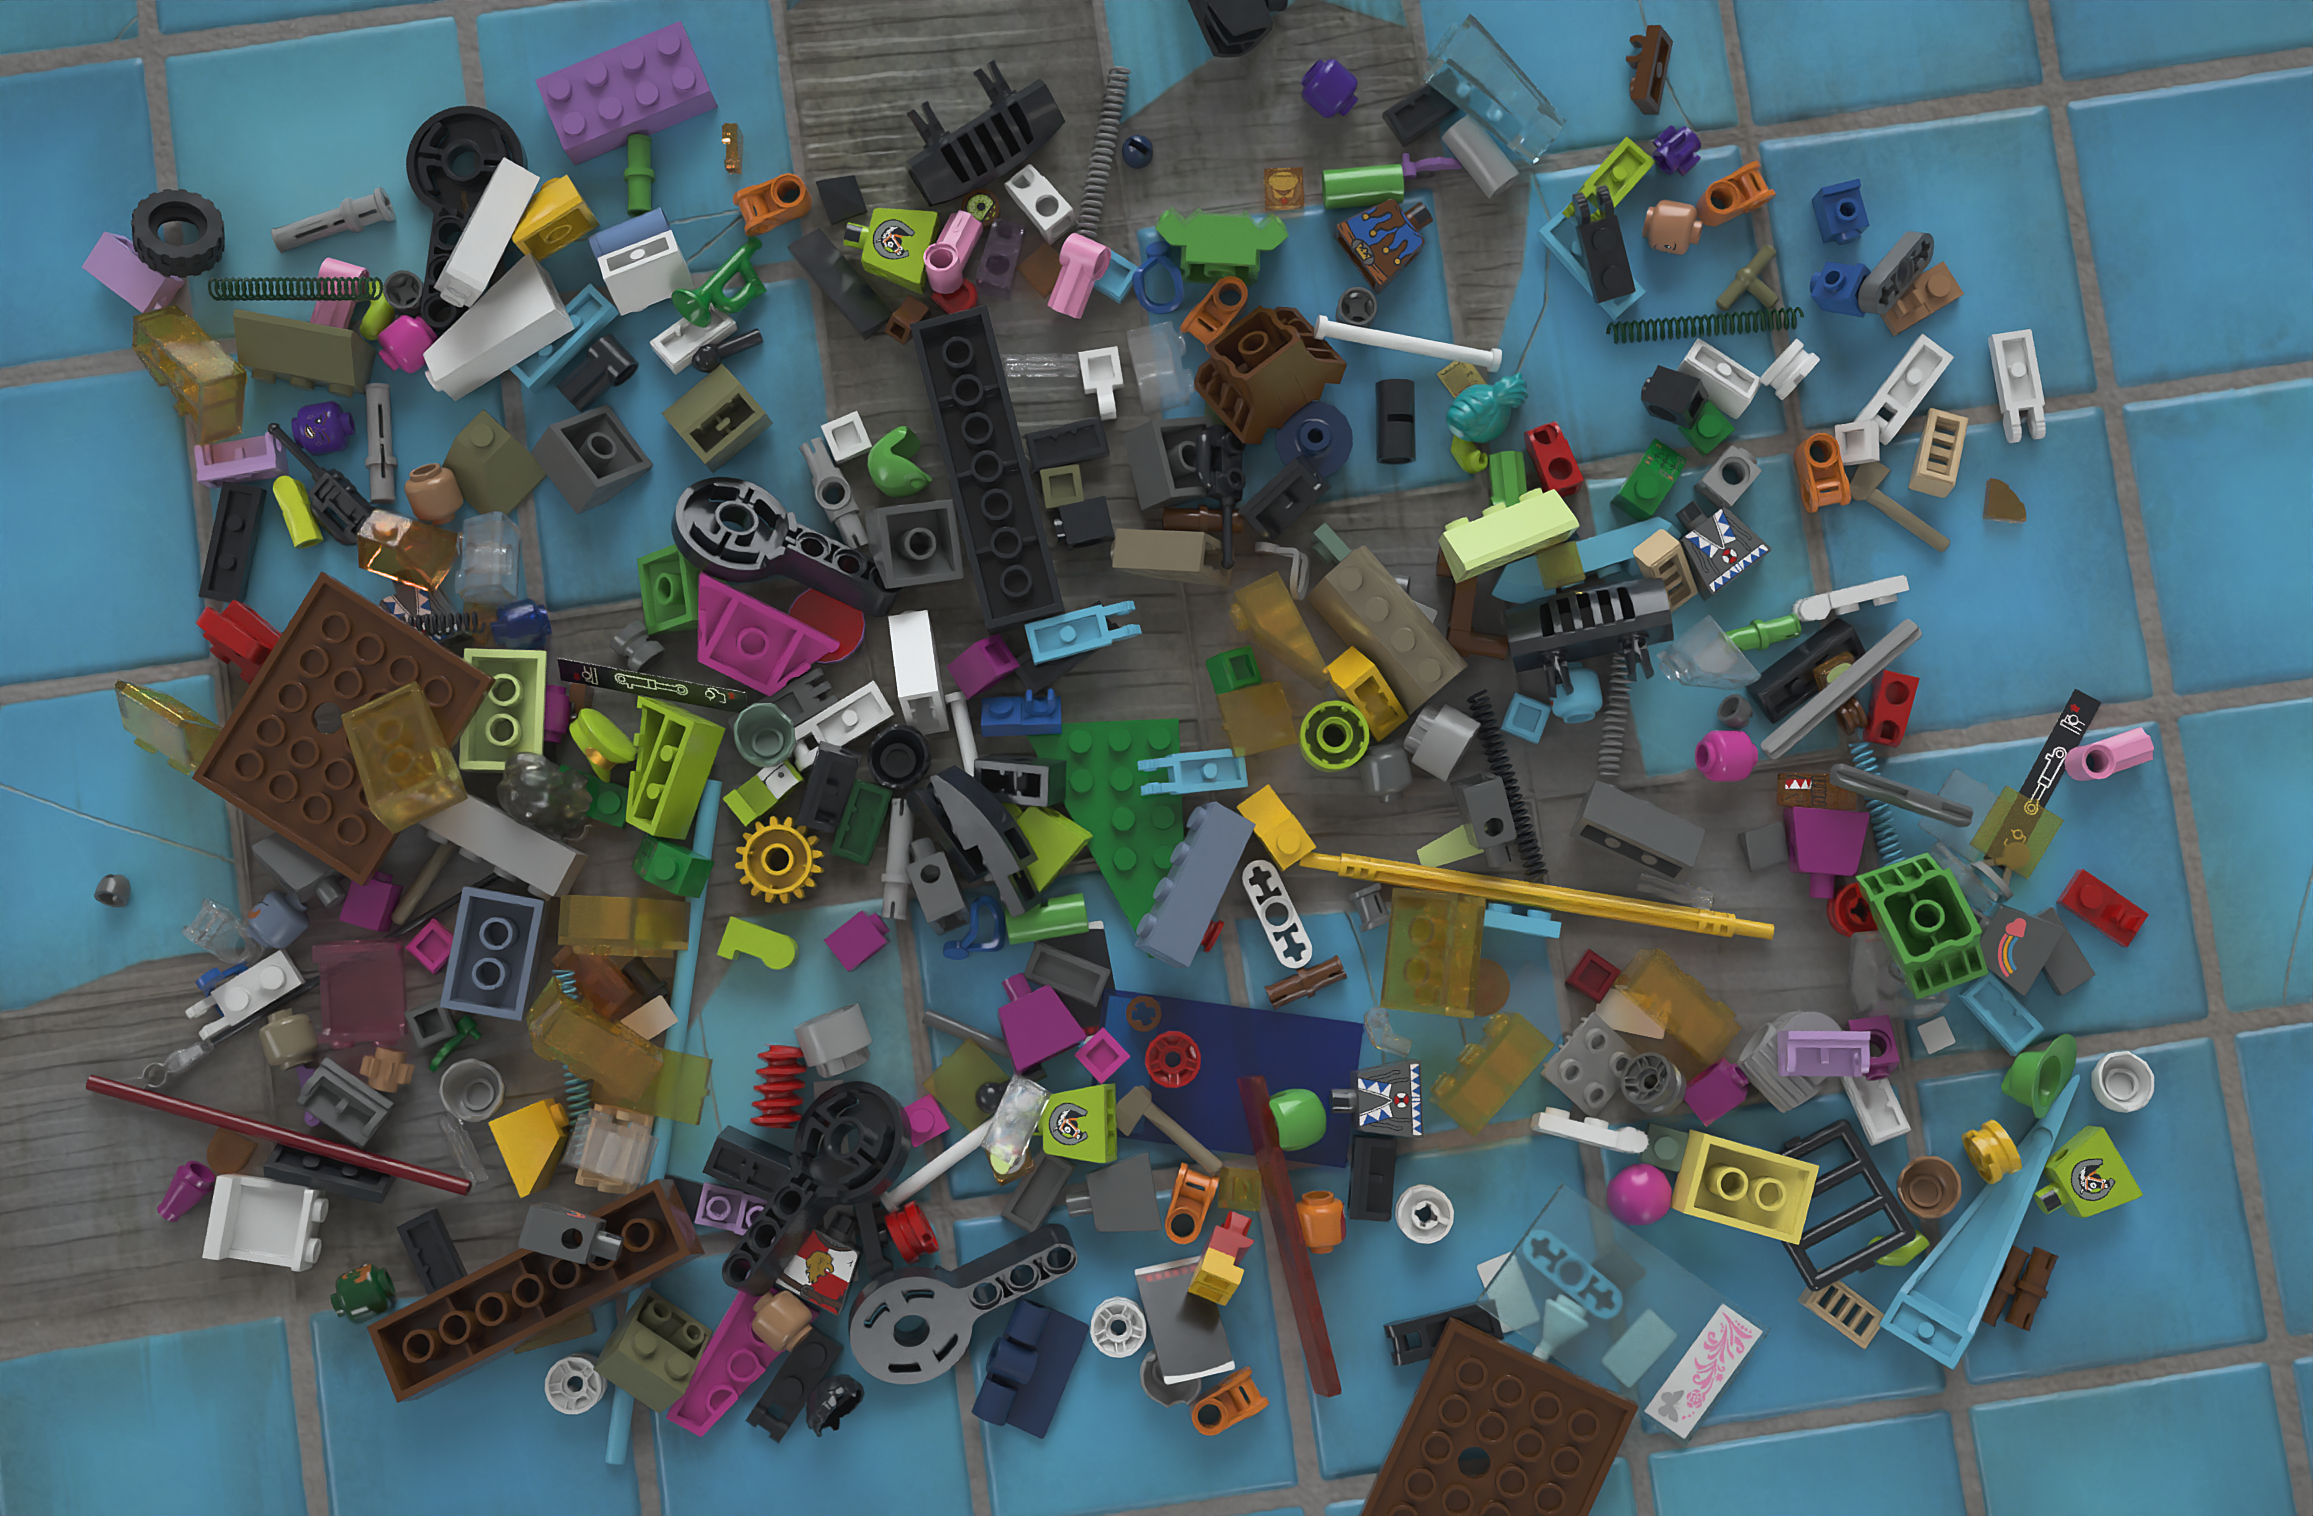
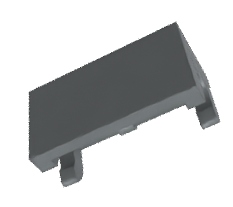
(344, 1103)

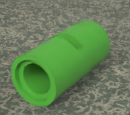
(1362, 186)
(1048, 920)

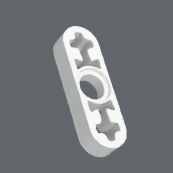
(1297, 937)

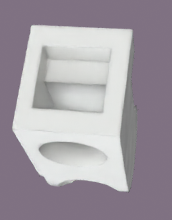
(1041, 203)

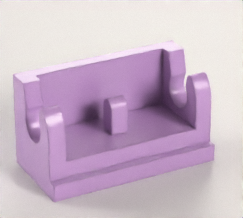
(120, 269)
(241, 461)
(1823, 1053)

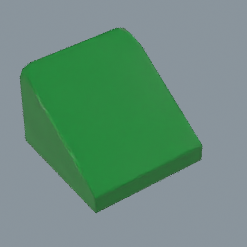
(1233, 670)

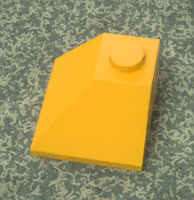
(553, 219)
(532, 1143)

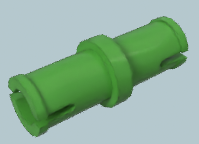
(639, 174)
(1761, 634)

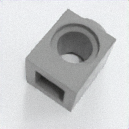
(1716, 489)

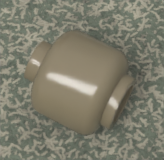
(288, 1039)

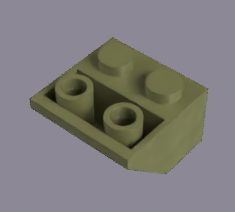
(717, 418)
(654, 1351)

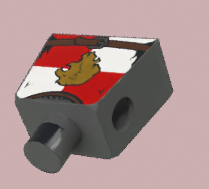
(825, 1265)

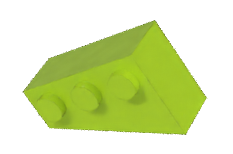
(671, 767)

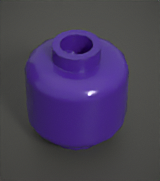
(1329, 88)

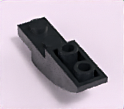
(985, 822)

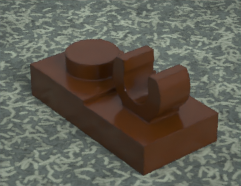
(1651, 66)

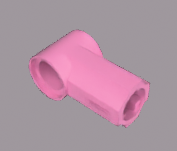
(952, 252)
(1082, 265)
(337, 312)
(2110, 755)

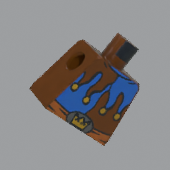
(1383, 241)

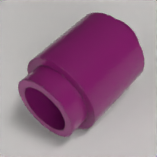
(556, 713)

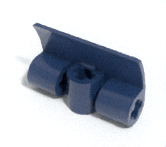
(1030, 1367)

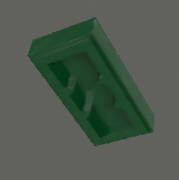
(862, 822)

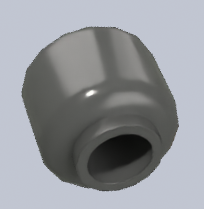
(1385, 772)

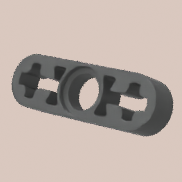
(1896, 272)

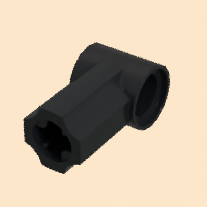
(605, 366)

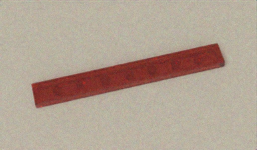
(1289, 1236)

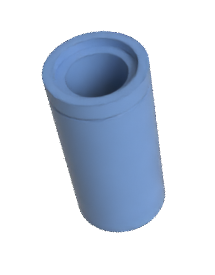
(629, 232)

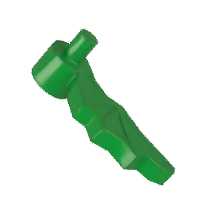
(466, 1027)

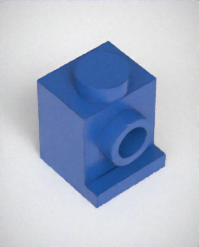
(1831, 222)
(1838, 288)

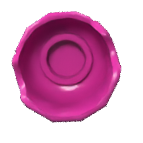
(1639, 1195)

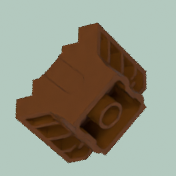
(1266, 371)

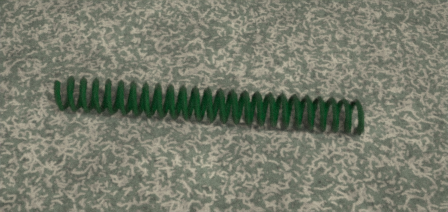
(291, 296)
(1708, 328)

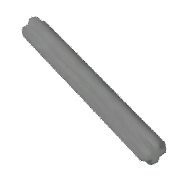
(1841, 689)

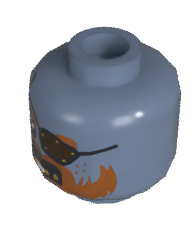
(277, 920)

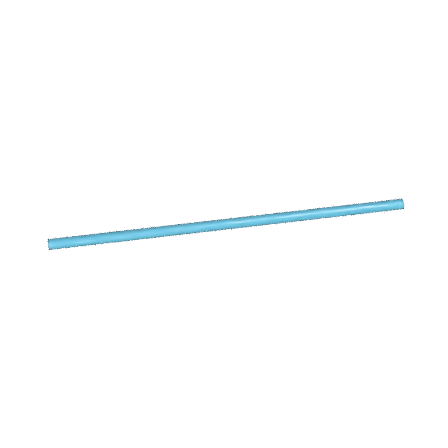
(674, 1040)

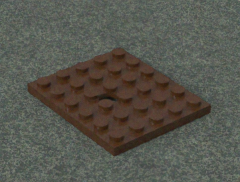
(307, 781)
(1539, 1423)

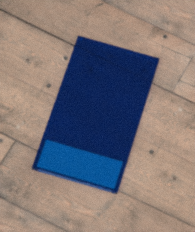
(1235, 1043)

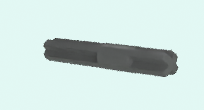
(1901, 795)

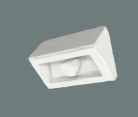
(1726, 381)

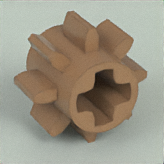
(387, 1069)

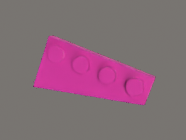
(727, 1367)

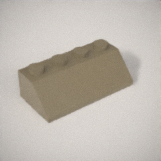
(1387, 628)

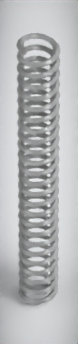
(1118, 92)
(1610, 718)

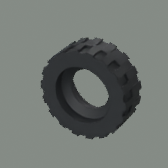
(184, 207)

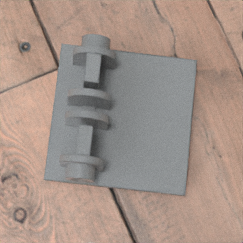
(1589, 1064)

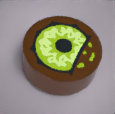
(983, 206)

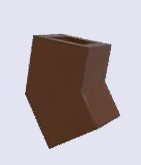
(908, 313)

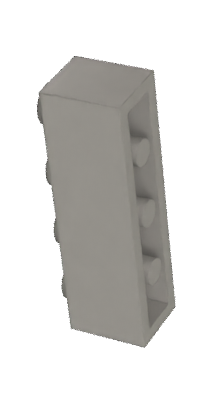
(515, 849)

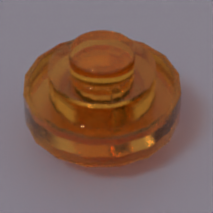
(1492, 988)

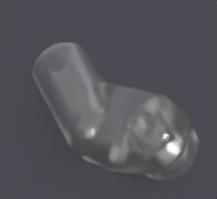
(1381, 1034)

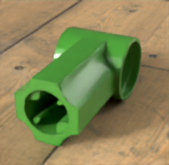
(1506, 477)

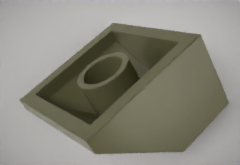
(492, 466)

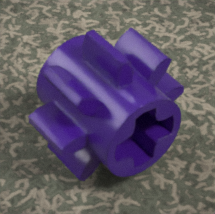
(1676, 150)

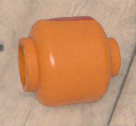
(1322, 1220)

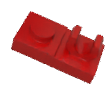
(2102, 908)

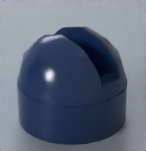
(1134, 157)

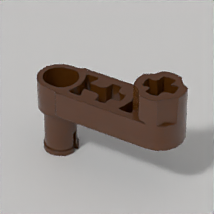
(1459, 628)

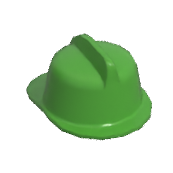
(2041, 1075)

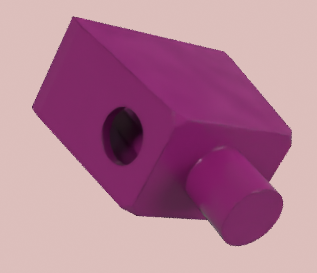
(1824, 845)
(1035, 1024)

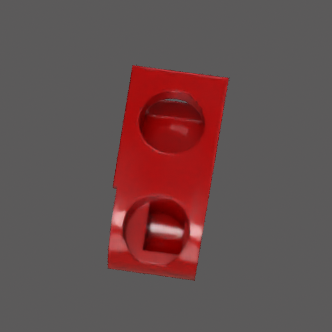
(1553, 460)
(1890, 707)

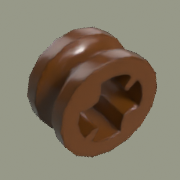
(1851, 716)
(1137, 1024)

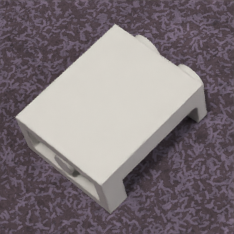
(265, 1221)

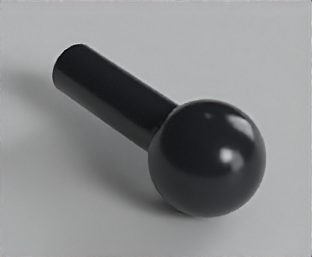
(711, 355)
(991, 1093)

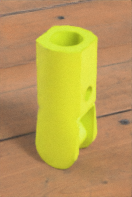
(296, 511)

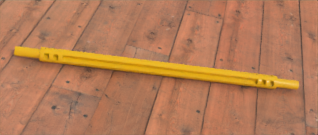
(1538, 895)

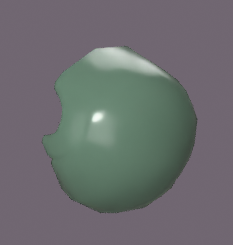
(764, 735)

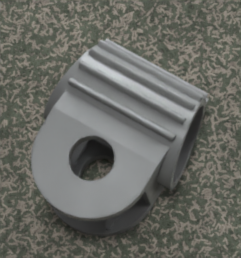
(1760, 1060)

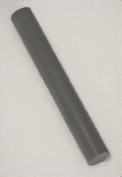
(963, 1031)

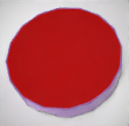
(832, 619)

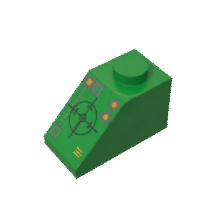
(1649, 481)
(672, 866)

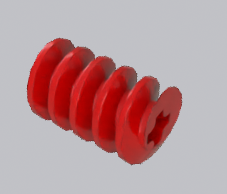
(779, 1087)

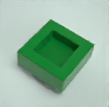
(1708, 429)

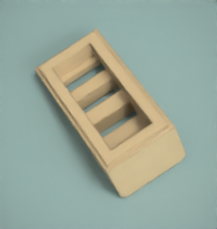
(1934, 477)
(1664, 558)
(1811, 1299)

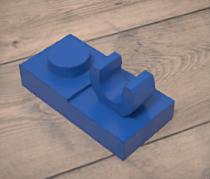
(1021, 715)

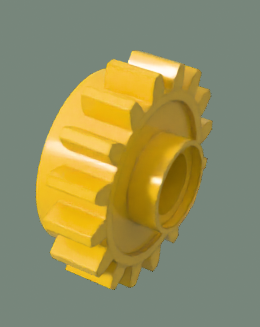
(759, 852)

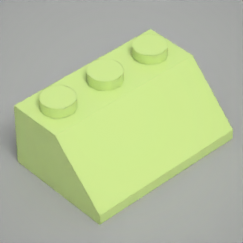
(1506, 533)
(511, 713)

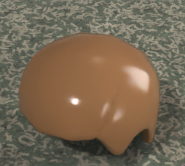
(1929, 1187)

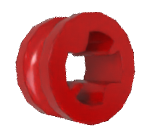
(1211, 935)

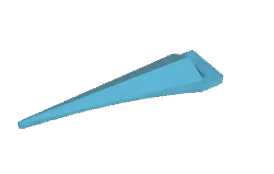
(1952, 1287)

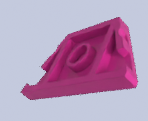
(753, 638)

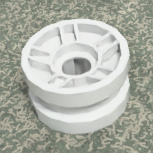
(1789, 369)
(1441, 1213)
(1103, 1335)
(567, 1397)

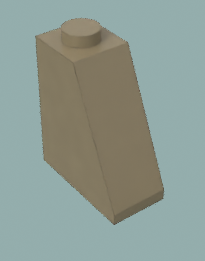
(1170, 556)

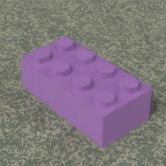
(626, 93)

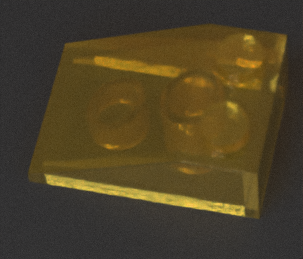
(1276, 626)
(165, 725)
(403, 758)

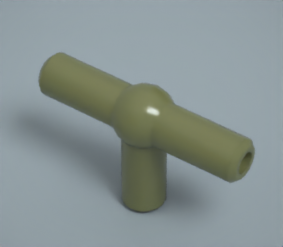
(1747, 279)

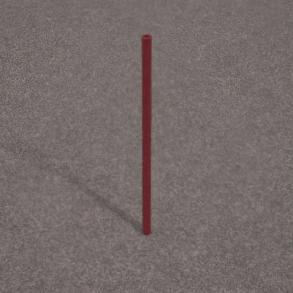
(279, 1135)

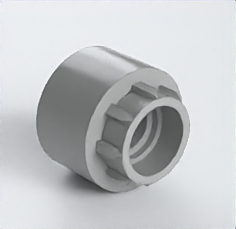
(1440, 739)
(835, 1040)

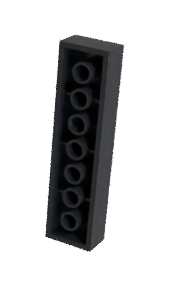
(987, 469)

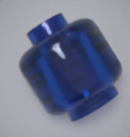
(521, 625)

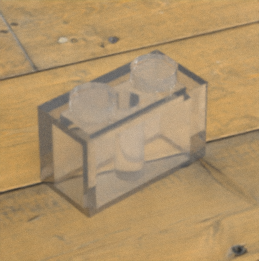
(1159, 368)
(610, 1148)

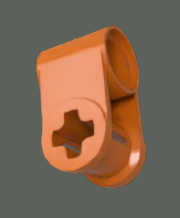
(1739, 192)
(769, 203)
(1211, 316)
(1822, 476)
(1190, 1201)
(1229, 1401)

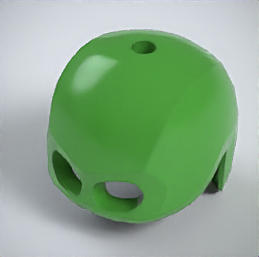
(890, 464)
(1298, 1118)

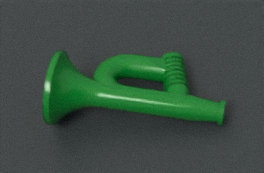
(695, 303)

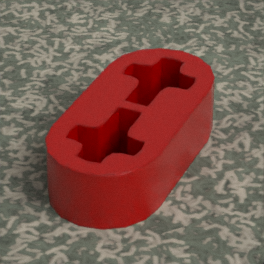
(233, 635)

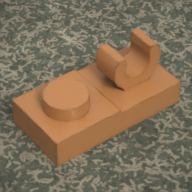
(1924, 297)

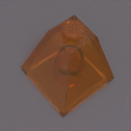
(406, 549)

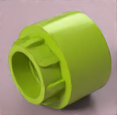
(1339, 715)

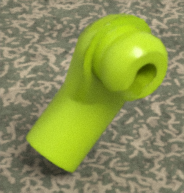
(377, 317)
(1468, 455)
(1904, 1254)

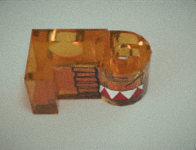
(1812, 791)

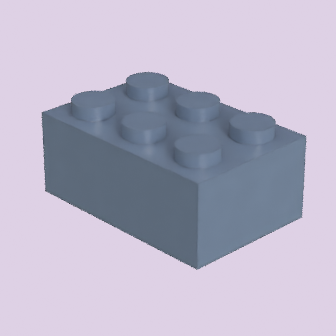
(495, 953)

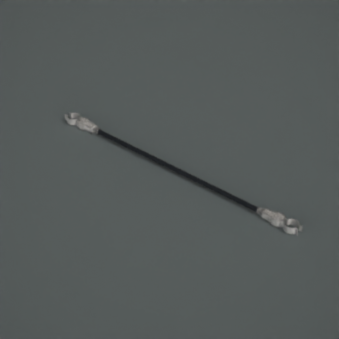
(185, 1059)

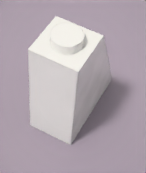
(918, 672)

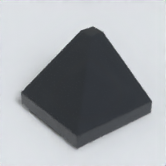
(841, 198)

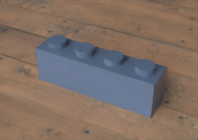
(1194, 884)

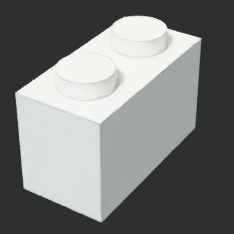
(645, 272)

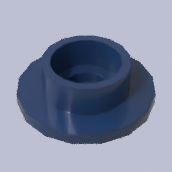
(1334, 429)

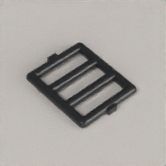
(1882, 1199)

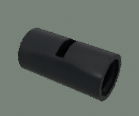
(1395, 421)

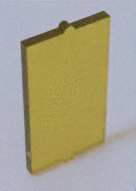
(675, 1091)

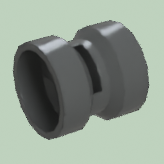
(400, 289)
(1360, 304)
(636, 645)

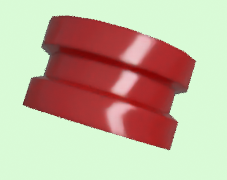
(1839, 911)
(1182, 1073)
(912, 1233)

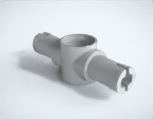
(828, 477)

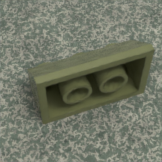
(303, 353)

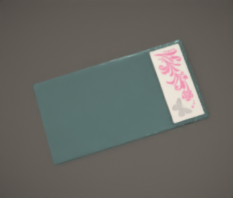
(1623, 1314)

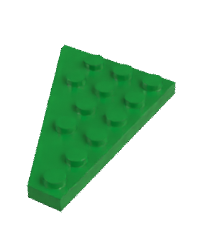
(1104, 796)

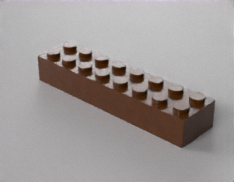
(530, 1295)

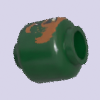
(363, 1293)

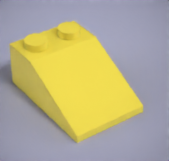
(1744, 1187)

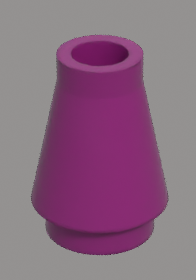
(186, 1189)

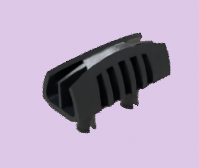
(1235, 25)
(986, 145)
(1587, 625)

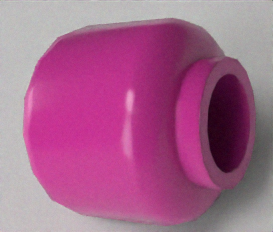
(405, 343)
(1726, 755)

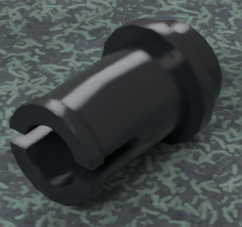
(644, 980)

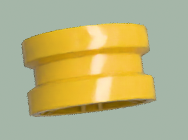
(1991, 1151)

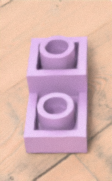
(728, 1208)

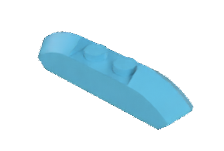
(1600, 554)

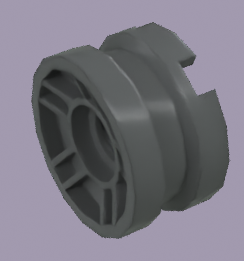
(1653, 1084)

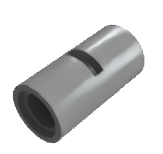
(1480, 157)

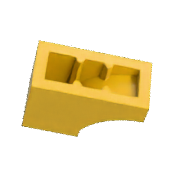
(1363, 686)
(1276, 828)

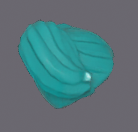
(1485, 410)

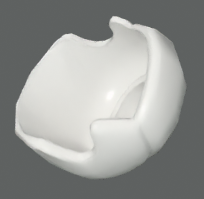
(2122, 1082)

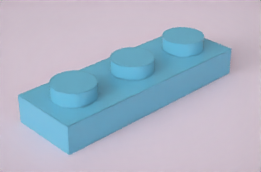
(1563, 242)
(589, 315)

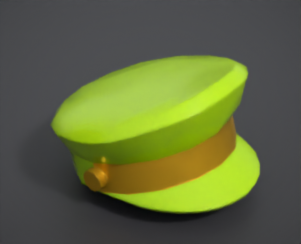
(601, 742)

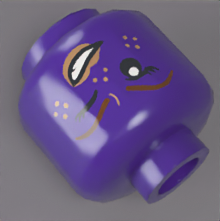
(323, 428)

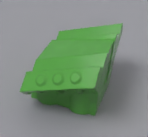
(1220, 243)
(1925, 924)

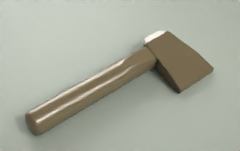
(1863, 487)
(423, 882)
(1139, 1103)

